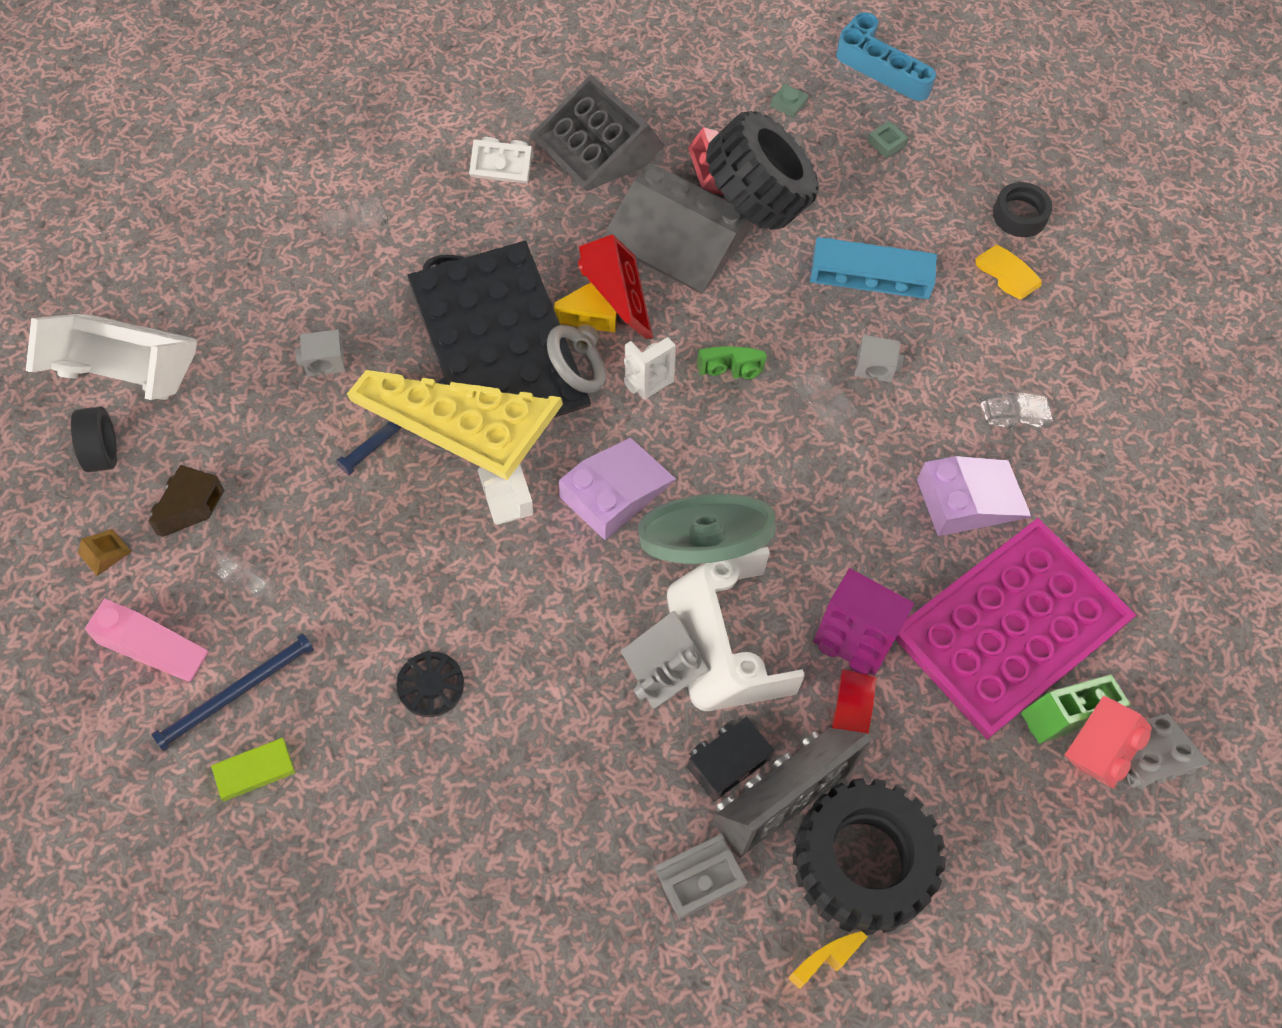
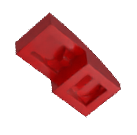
(854, 702)

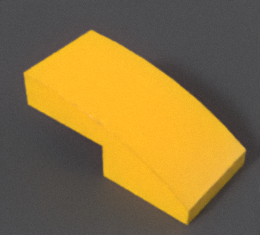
(1012, 273)
(834, 953)

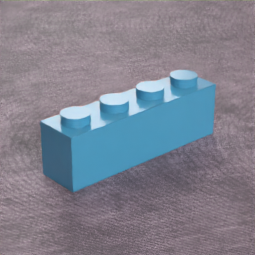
(873, 268)

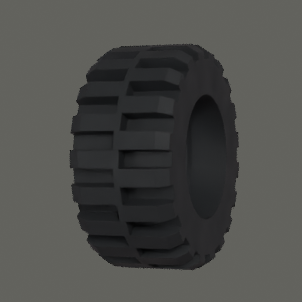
(762, 170)
(907, 828)

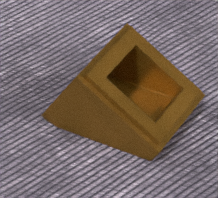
(102, 550)

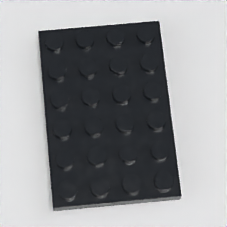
(493, 324)

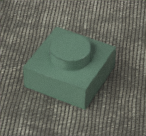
(789, 100)
(887, 139)

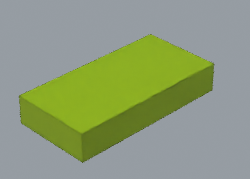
(252, 769)

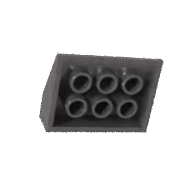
(597, 136)
(678, 227)
(789, 787)

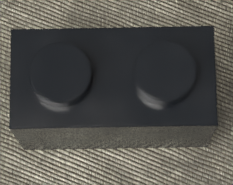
(729, 758)

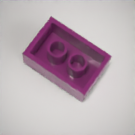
(862, 622)

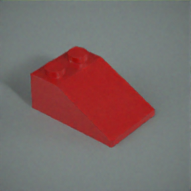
(617, 278)

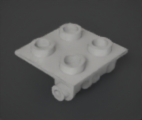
(664, 661)
(1165, 755)

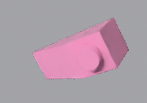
(145, 640)

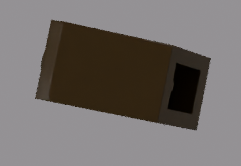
(187, 500)

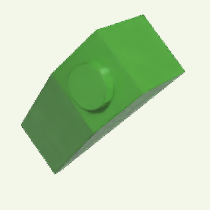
(1069, 707)

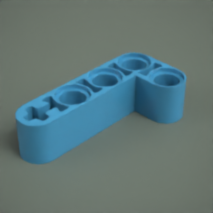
(881, 61)

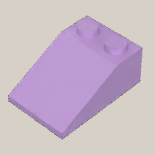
(613, 486)
(971, 493)

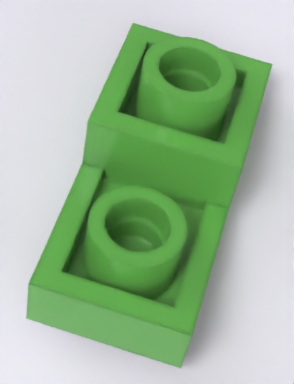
(740, 360)

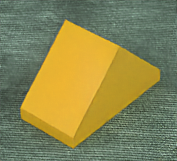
(586, 307)

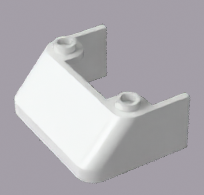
(110, 349)
(731, 677)

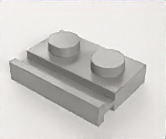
(700, 876)

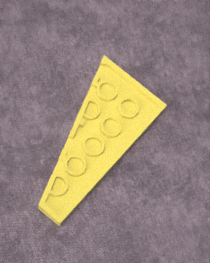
(462, 418)

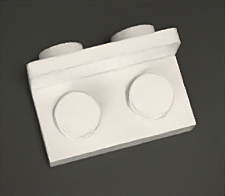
(501, 160)
(649, 370)

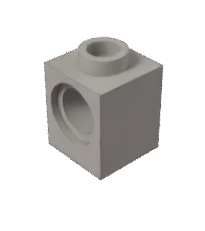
(321, 353)
(878, 358)

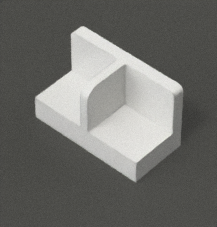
(505, 498)

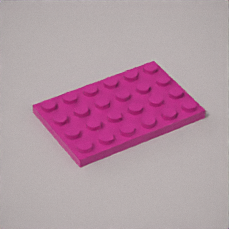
(1012, 627)

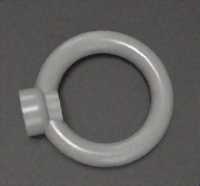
(584, 333)

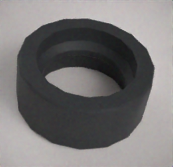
(1014, 224)
(94, 439)

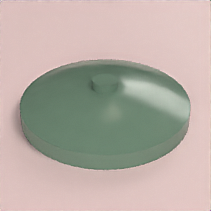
(707, 528)

